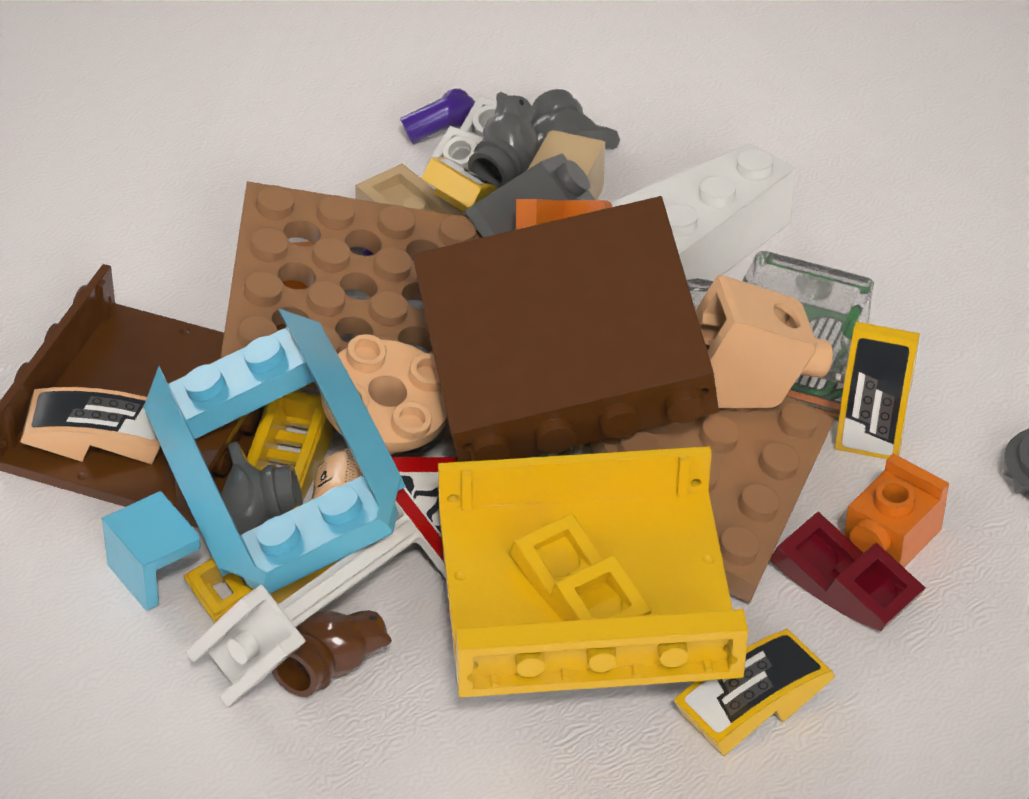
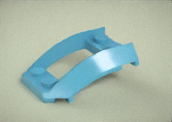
(240, 383)

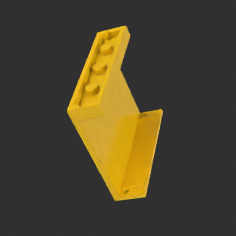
(630, 506)

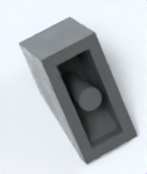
(548, 179)

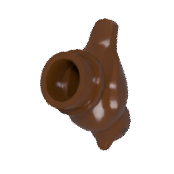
(332, 649)

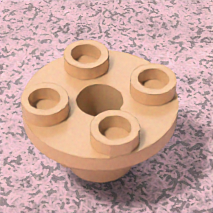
(398, 390)

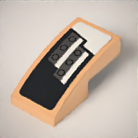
(76, 417)

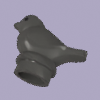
(563, 113)
(507, 142)
(258, 494)

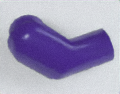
(438, 115)

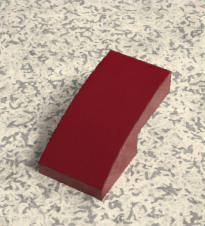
(857, 584)

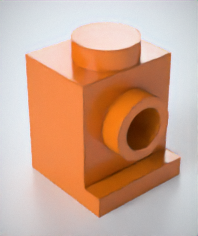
(898, 510)

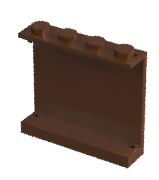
(565, 333)
(116, 351)

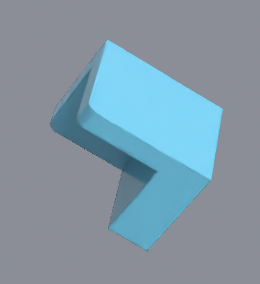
(144, 540)

